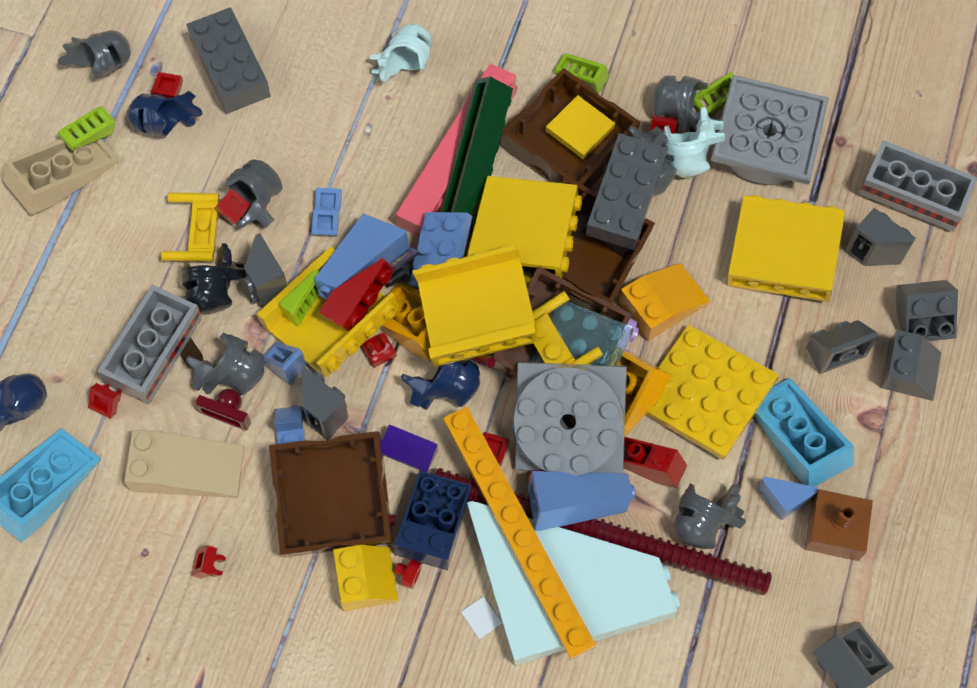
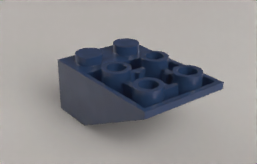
(432, 520)

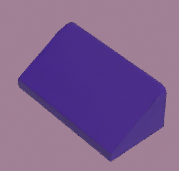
(408, 448)

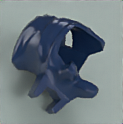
(159, 114)
(451, 381)
(20, 397)

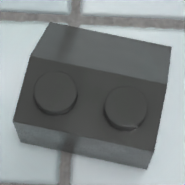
(264, 274)
(841, 345)
(911, 365)
(853, 658)

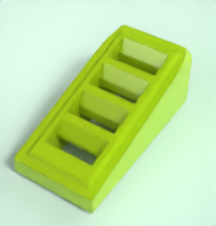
(597, 74)
(713, 89)
(99, 118)
(300, 299)

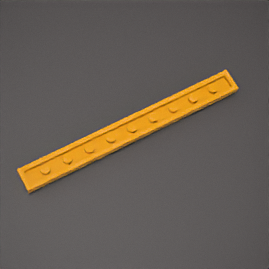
(519, 534)

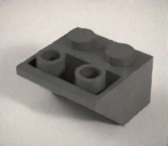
(879, 241)
(928, 309)
(322, 405)

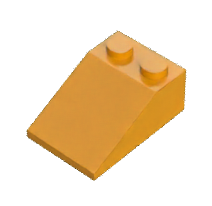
(662, 299)
(409, 322)
(643, 387)

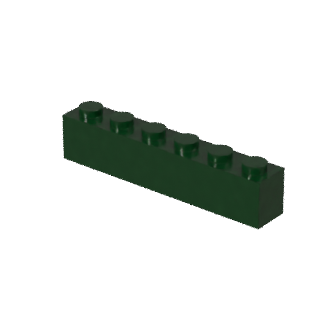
(477, 147)

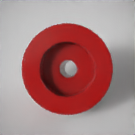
(410, 573)

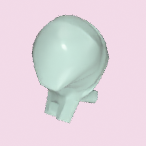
(407, 50)
(690, 149)

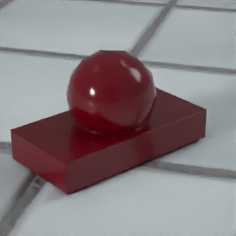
(225, 408)

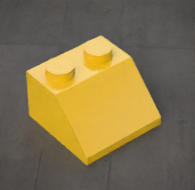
(365, 576)

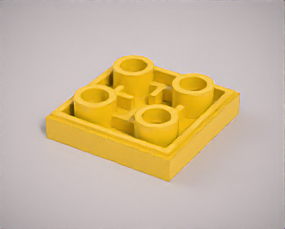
(580, 127)

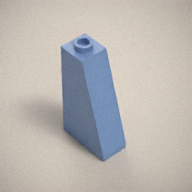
(362, 247)
(570, 499)

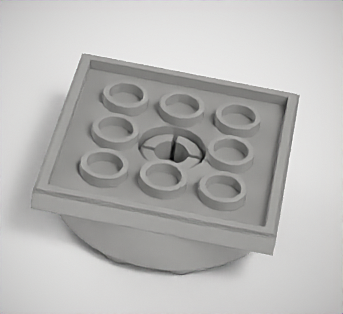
(784, 114)
(588, 393)

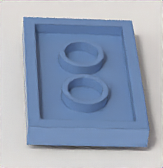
(441, 238)

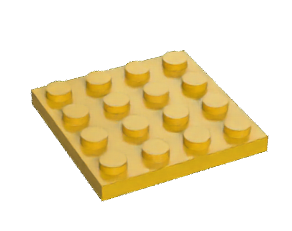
(710, 392)

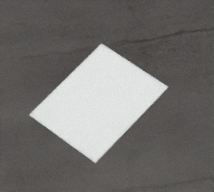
(481, 617)

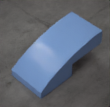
(327, 211)

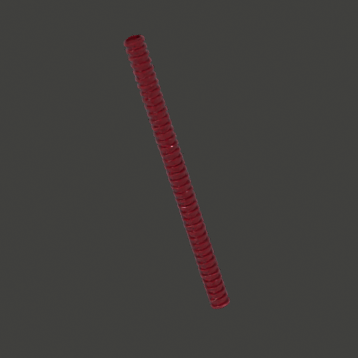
(665, 551)

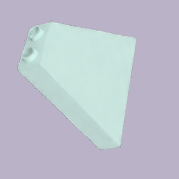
(607, 583)

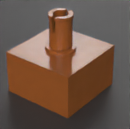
(839, 525)

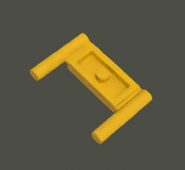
(202, 227)
(551, 344)

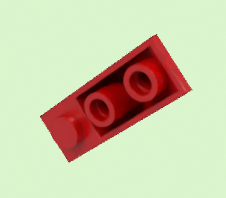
(354, 297)
(654, 462)

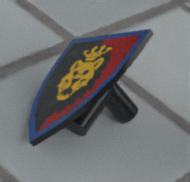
(401, 263)

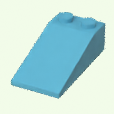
(804, 435)
(42, 483)

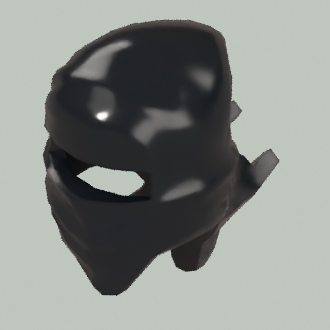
(210, 284)

